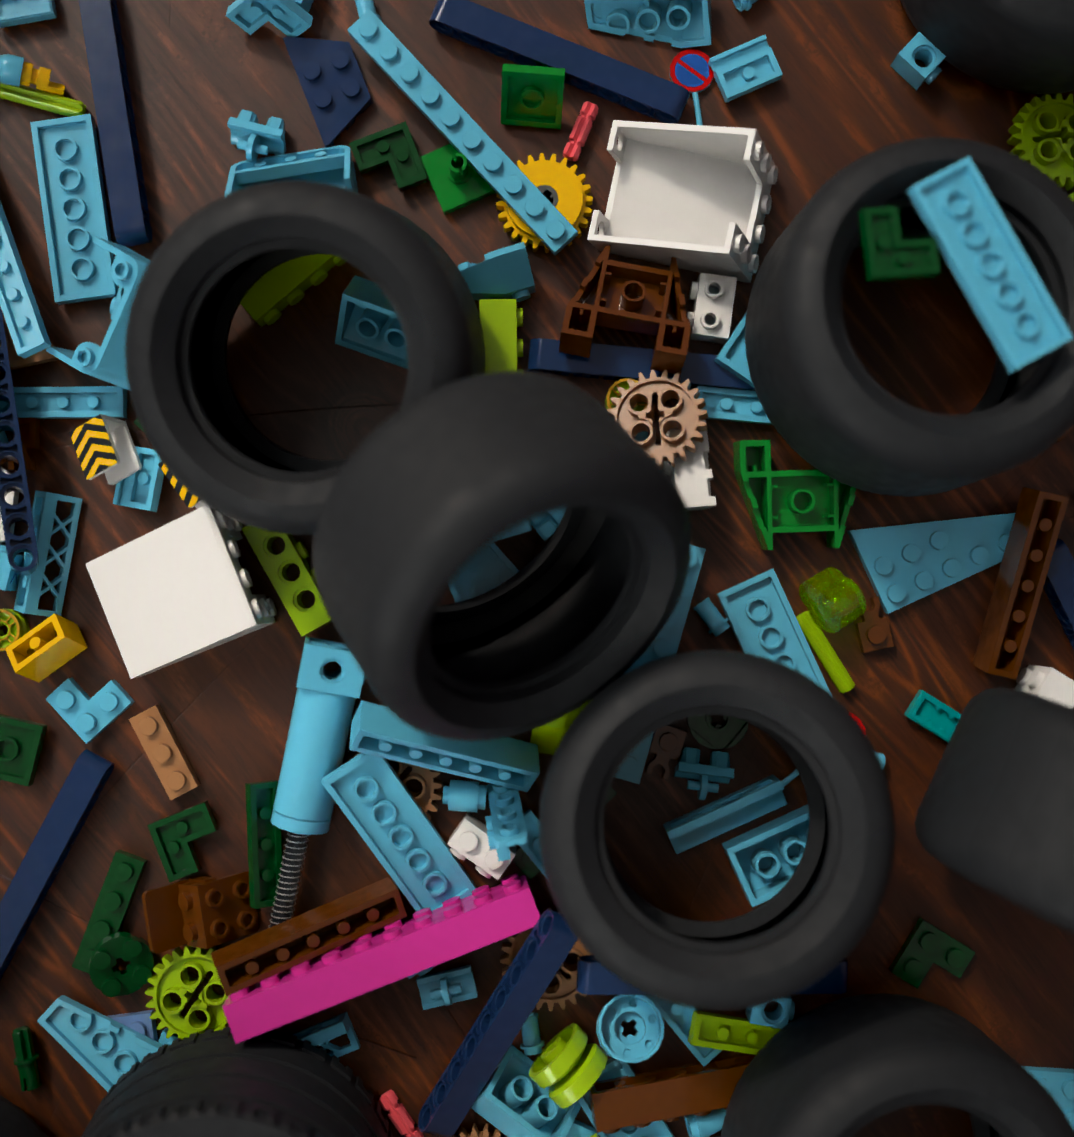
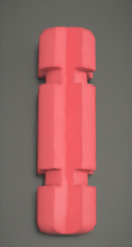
(580, 131)
(398, 1115)

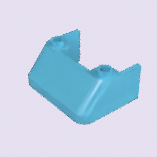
(322, 165)
(109, 360)

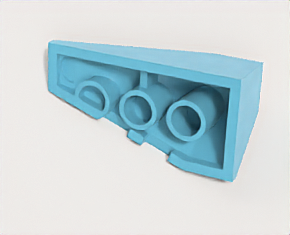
(669, 21)
(501, 275)

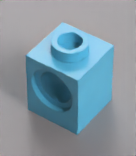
(920, 49)
(775, 1019)

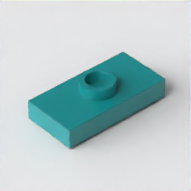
(933, 715)

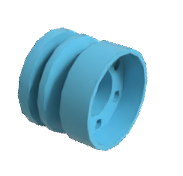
(648, 1028)

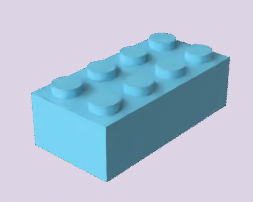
(768, 854)

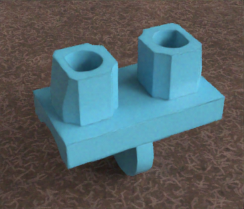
(257, 137)
(717, 771)
(447, 987)

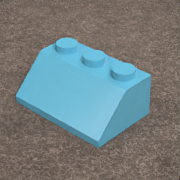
(370, 323)
(519, 1105)

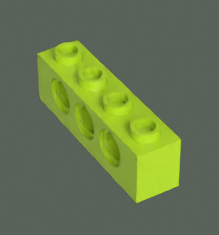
(290, 592)

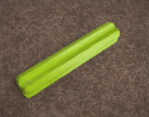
(42, 100)
(825, 653)

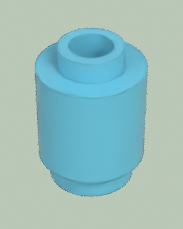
(464, 796)

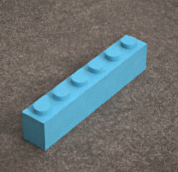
(494, 761)

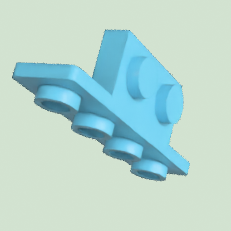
(506, 822)

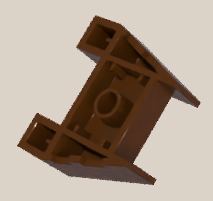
(633, 301)

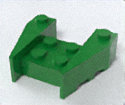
(789, 498)

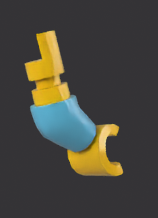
(16, 72)

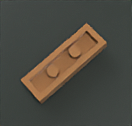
(164, 752)

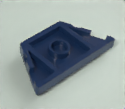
(330, 83)

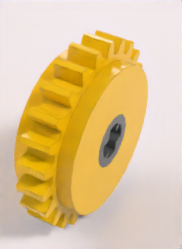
(560, 187)

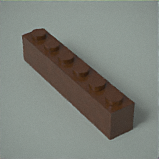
(1020, 582)
(308, 935)
(665, 1093)

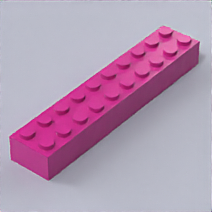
(383, 957)

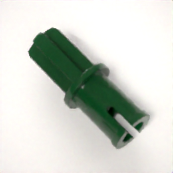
(26, 1059)

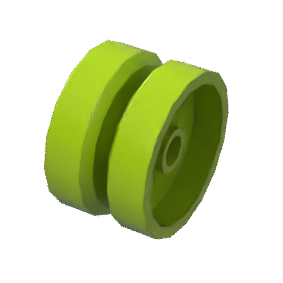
(568, 1066)

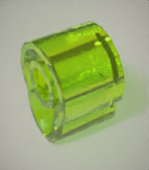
(832, 599)

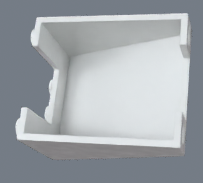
(687, 196)
(178, 591)

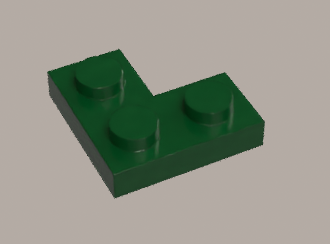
(391, 147)
(890, 256)
(174, 837)
(928, 946)

